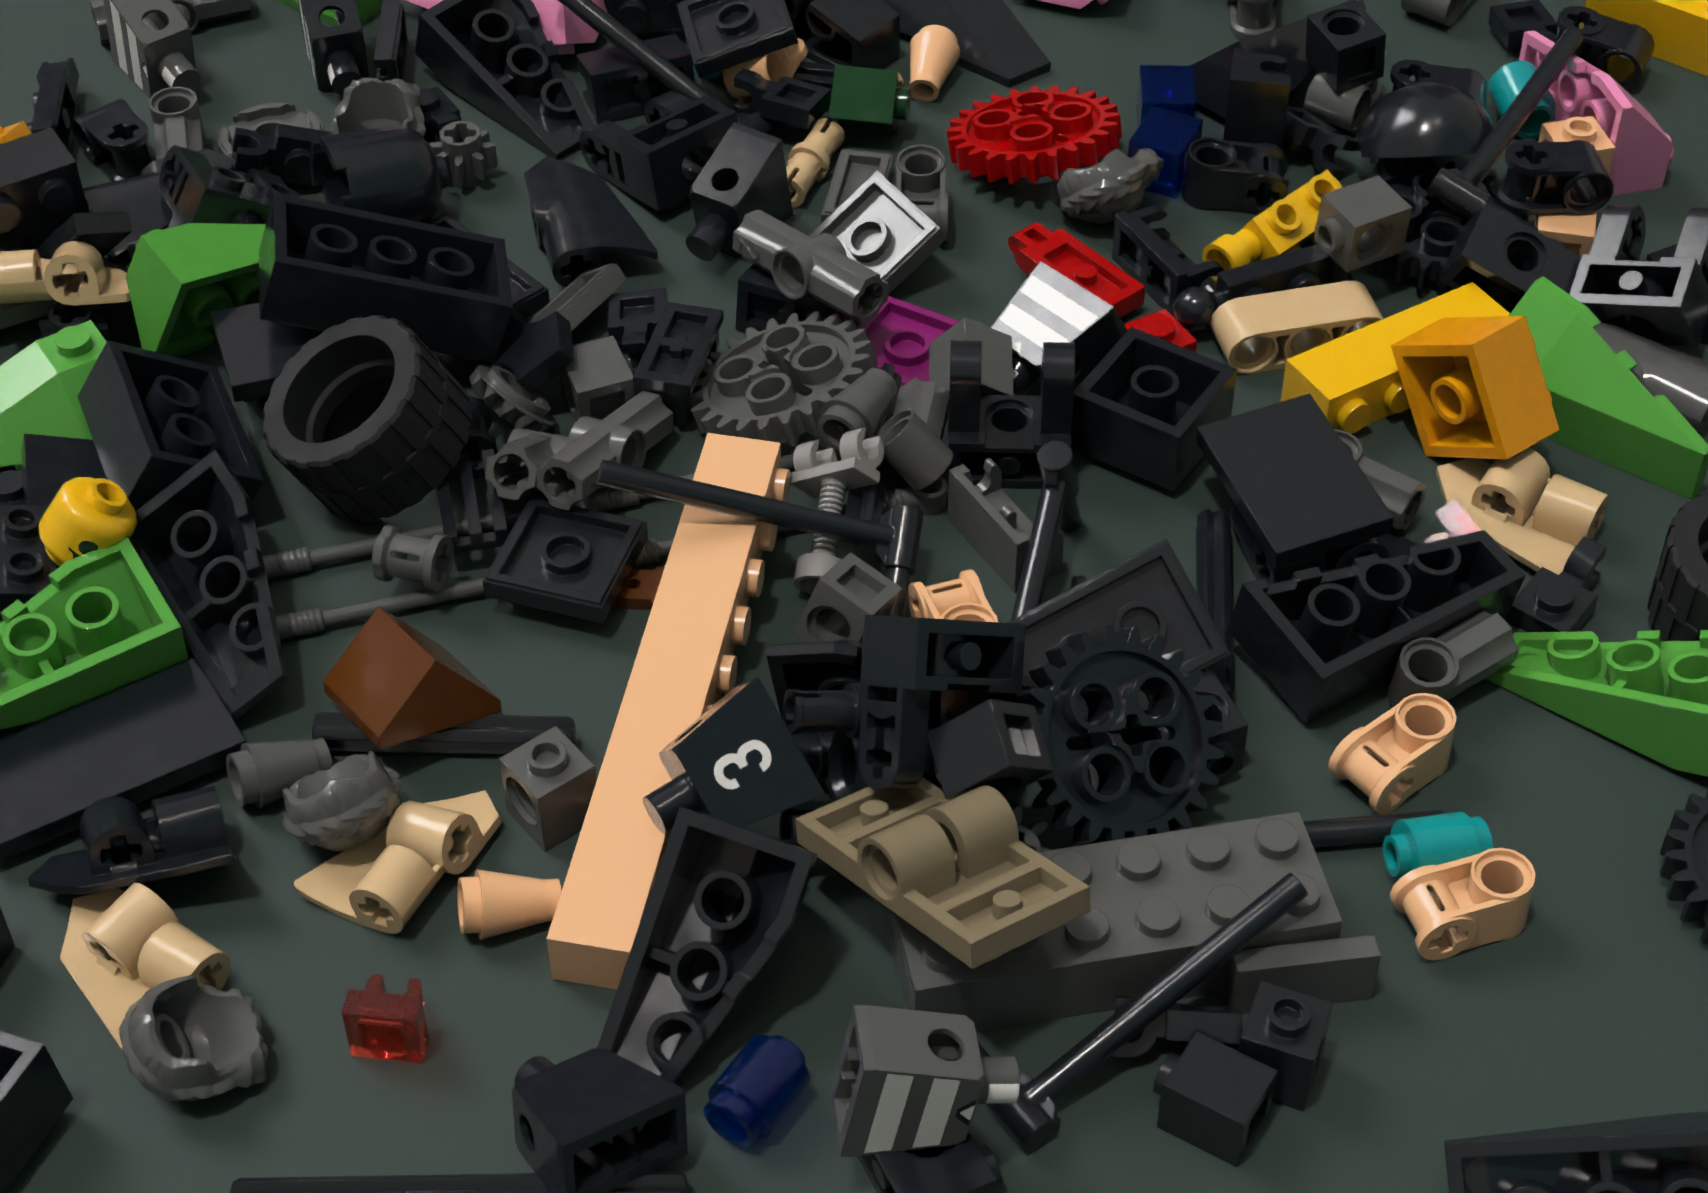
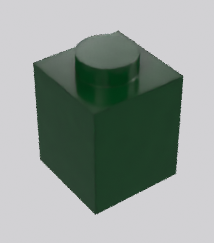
(869, 99)

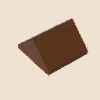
(404, 684)

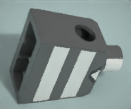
(152, 49)
(913, 1080)

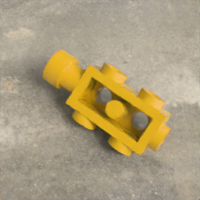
(1277, 229)

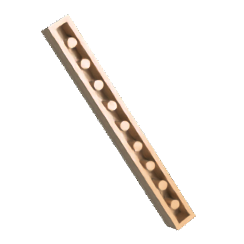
(674, 680)

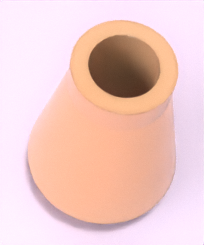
(931, 61)
(504, 902)

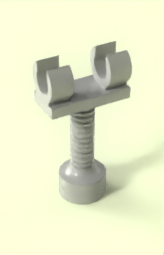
(828, 479)

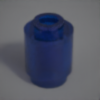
(757, 1089)

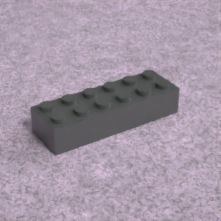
(1148, 911)

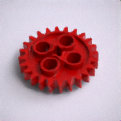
(1034, 134)

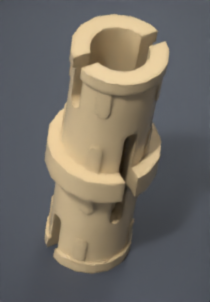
(811, 158)

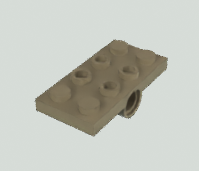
(946, 866)

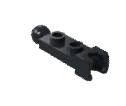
(1278, 273)

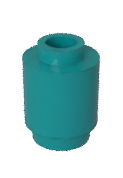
(1507, 84)
(1434, 841)

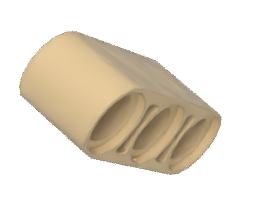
(1271, 327)

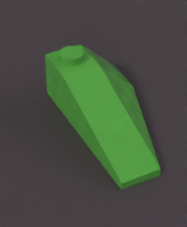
(186, 275)
(43, 386)
(1602, 403)
(85, 635)
(1630, 691)

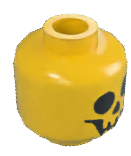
(86, 518)

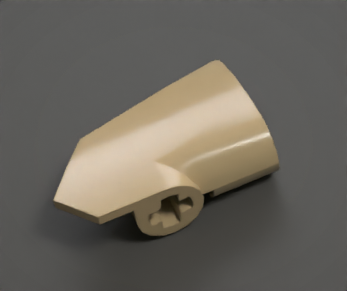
(71, 277)
(1520, 491)
(393, 873)
(128, 943)

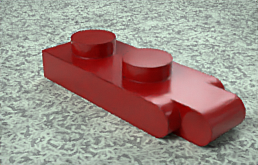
(1077, 263)

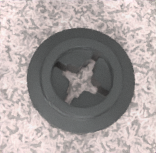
(511, 400)

